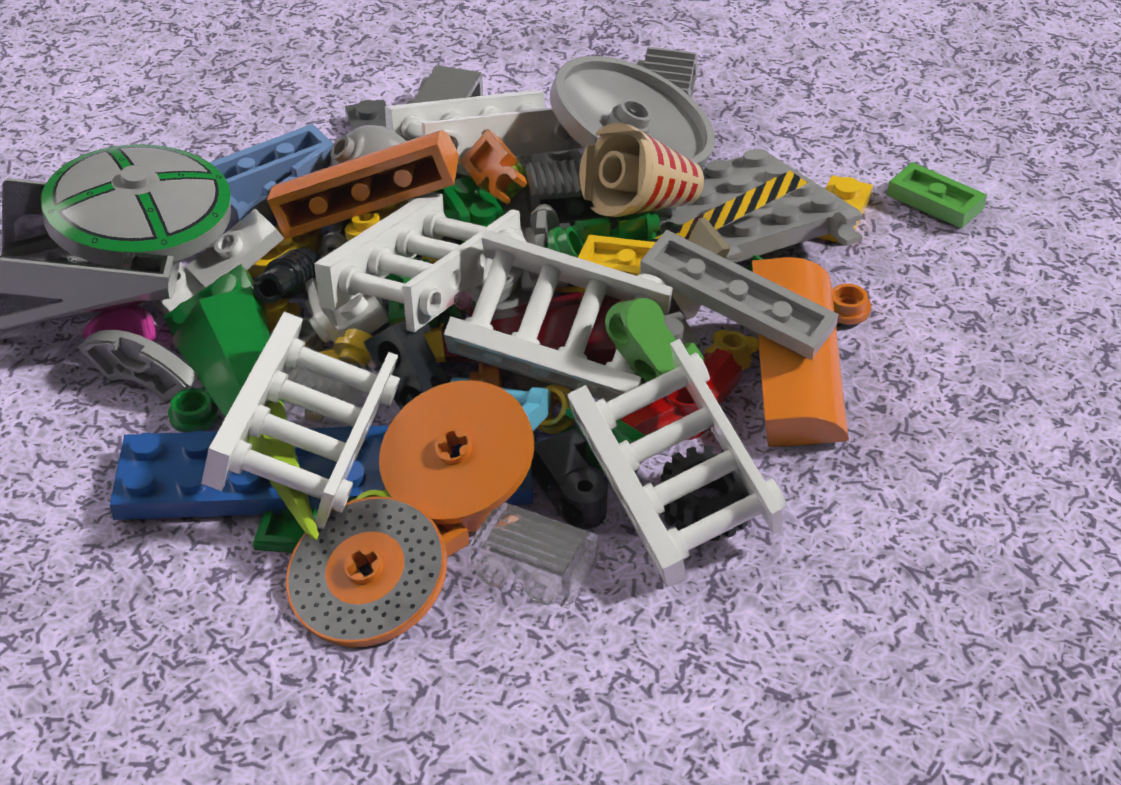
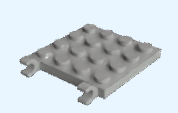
(782, 223)

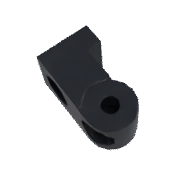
(415, 360)
(567, 480)

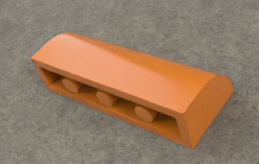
(364, 184)
(800, 394)

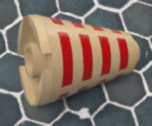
(636, 173)

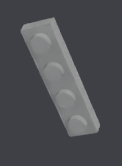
(740, 294)

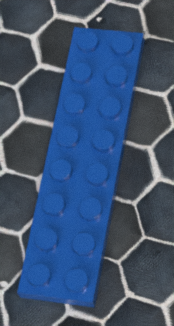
(164, 473)

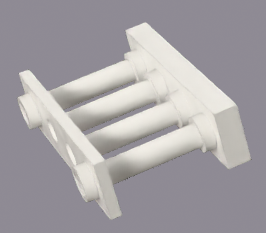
(514, 117)
(392, 244)
(522, 350)
(268, 383)
(646, 502)

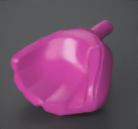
(129, 319)

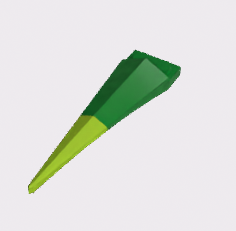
(221, 340)

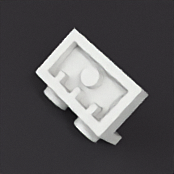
(360, 313)

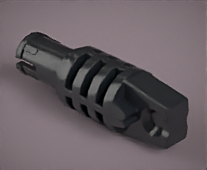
(286, 275)

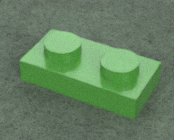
(937, 195)

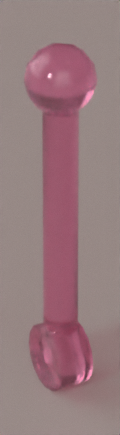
(463, 301)

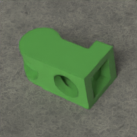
(643, 338)

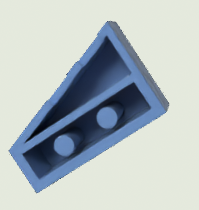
(260, 167)

